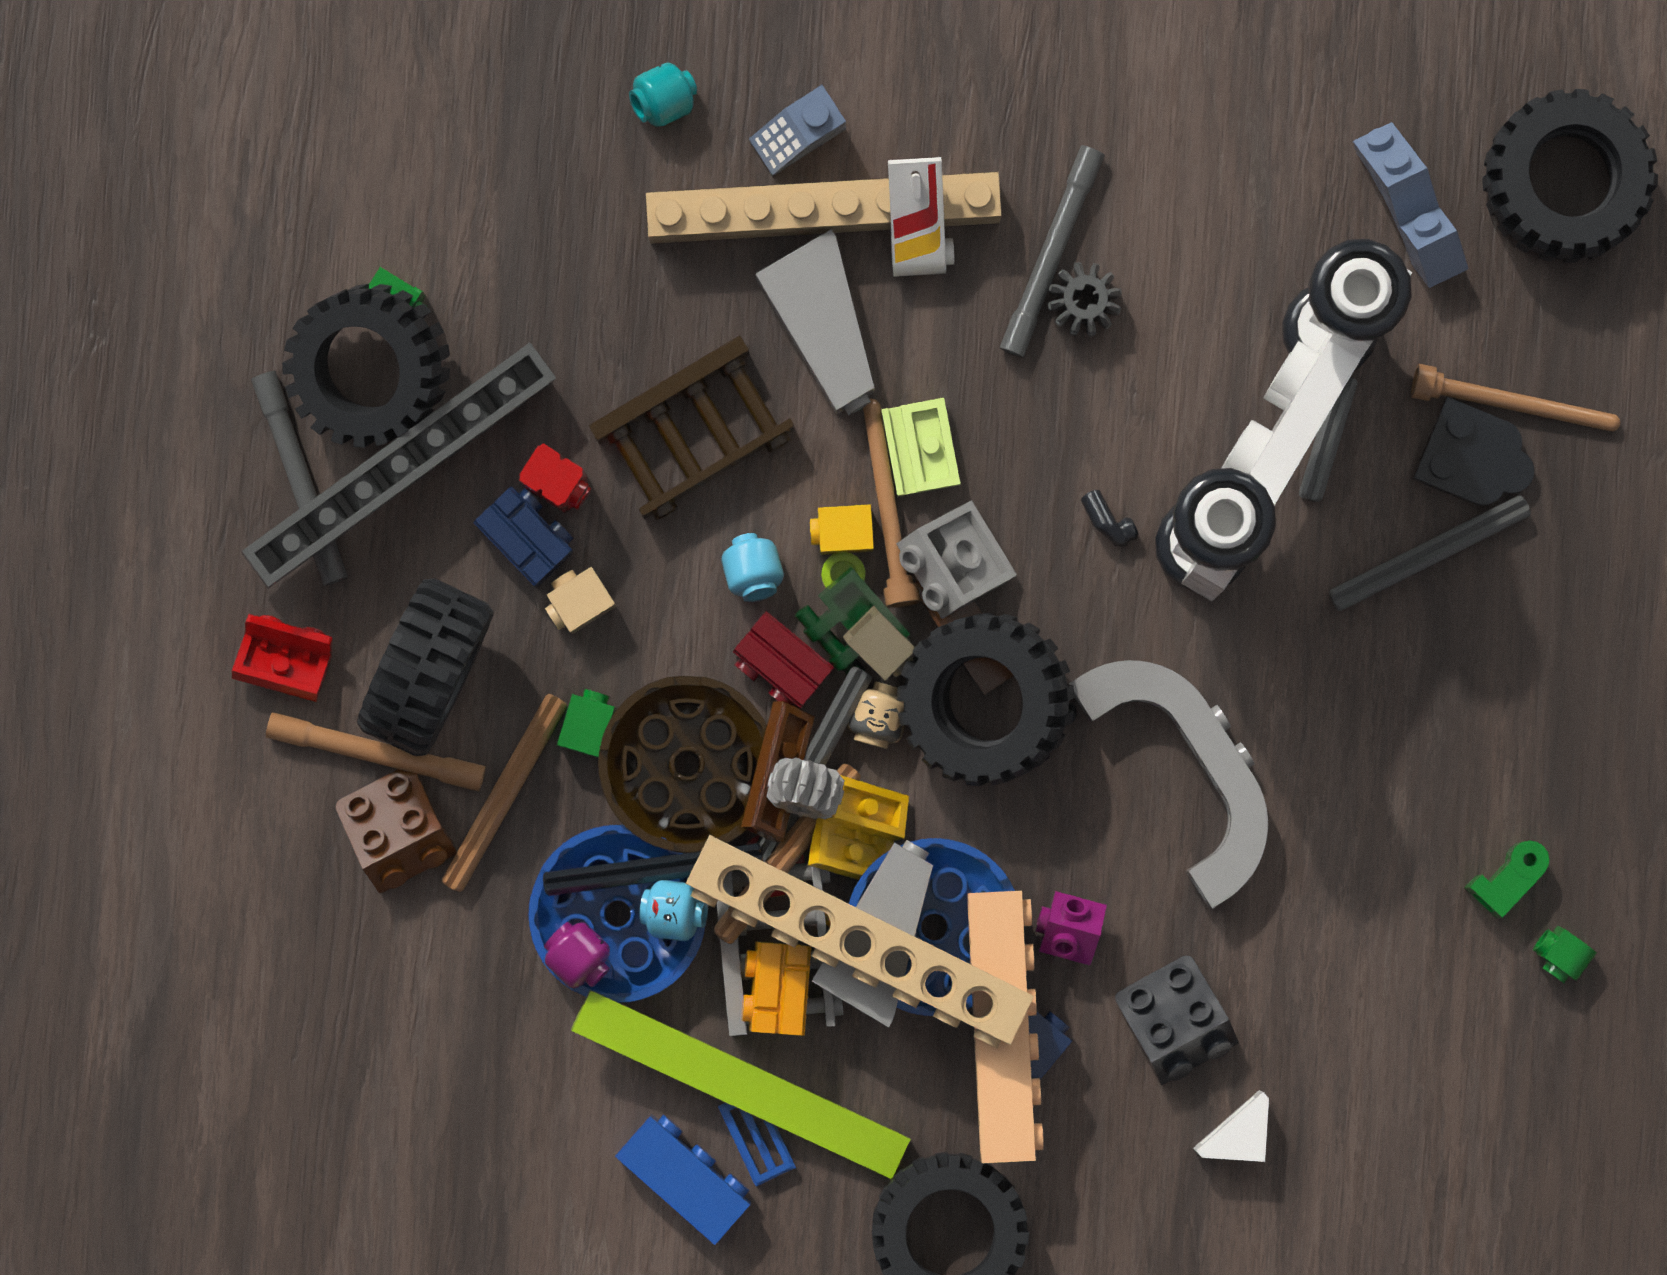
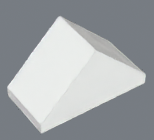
(1241, 1134)

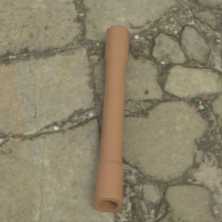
(305, 734)

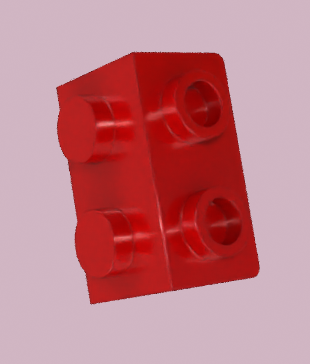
(283, 657)

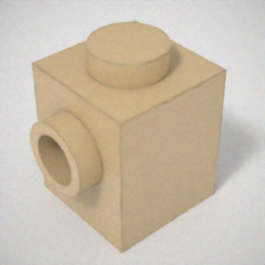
(578, 600)

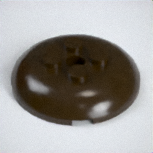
(640, 753)

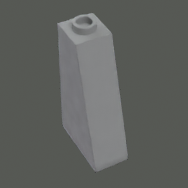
(819, 315)
(897, 899)

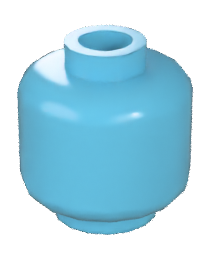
(752, 567)

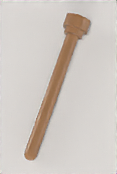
(1429, 384)
(900, 585)

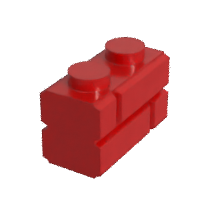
(555, 479)

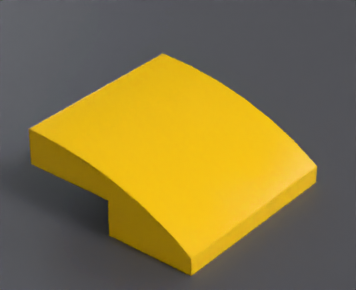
(860, 829)

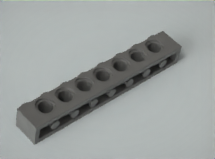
(398, 465)

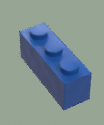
(684, 1177)

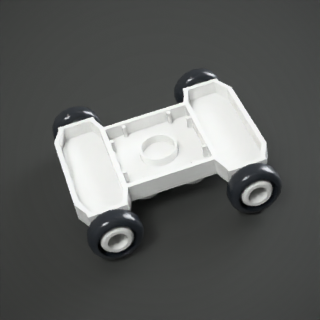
(1329, 332)

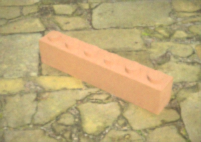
(1004, 1072)

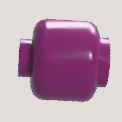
(577, 955)

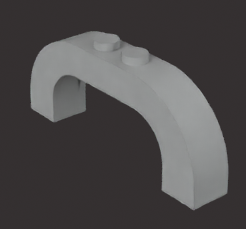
(1225, 764)

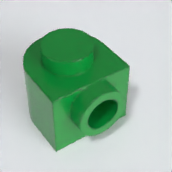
(1564, 954)

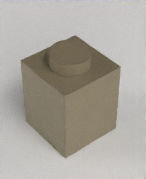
(880, 643)

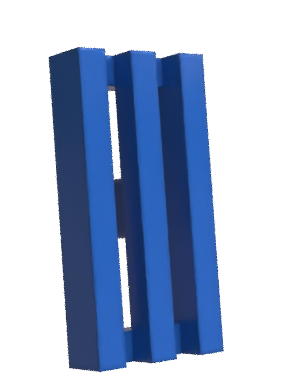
(773, 1171)

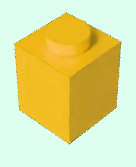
(843, 529)

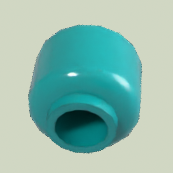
(662, 94)

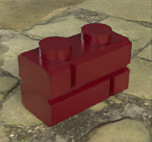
(782, 661)

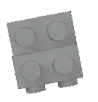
(955, 560)

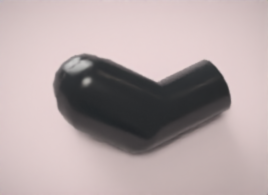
(1104, 521)

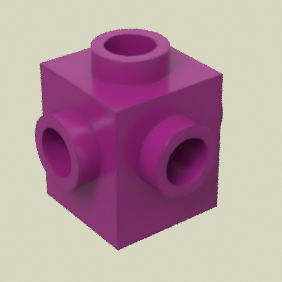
(1071, 927)

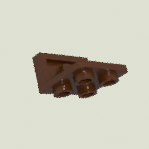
(394, 829)

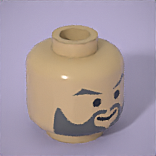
(877, 716)

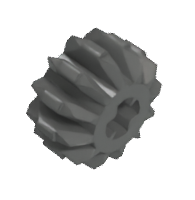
(1076, 287)

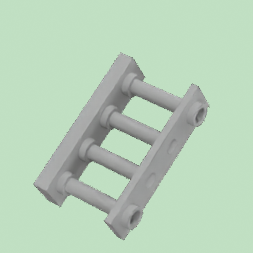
(734, 962)

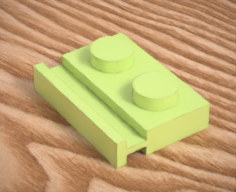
(920, 447)

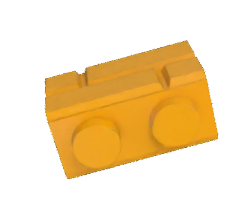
(778, 988)

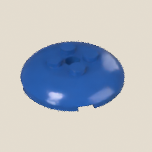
(954, 873)
(637, 960)

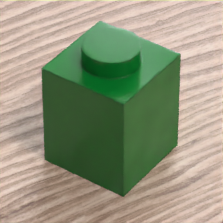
(586, 722)

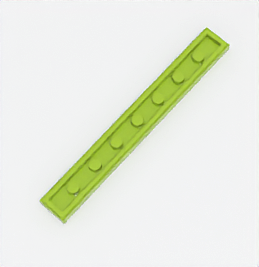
(740, 1084)

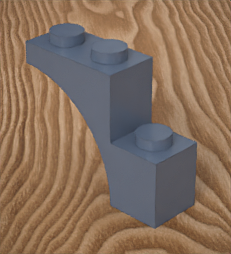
(1410, 196)

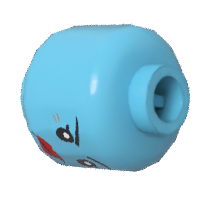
(671, 911)

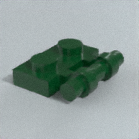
(847, 602)

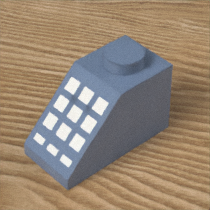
(798, 130)

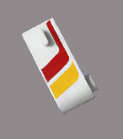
(918, 218)

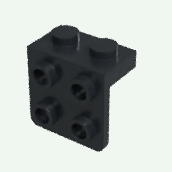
(1176, 1019)

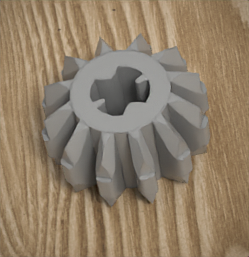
(805, 788)

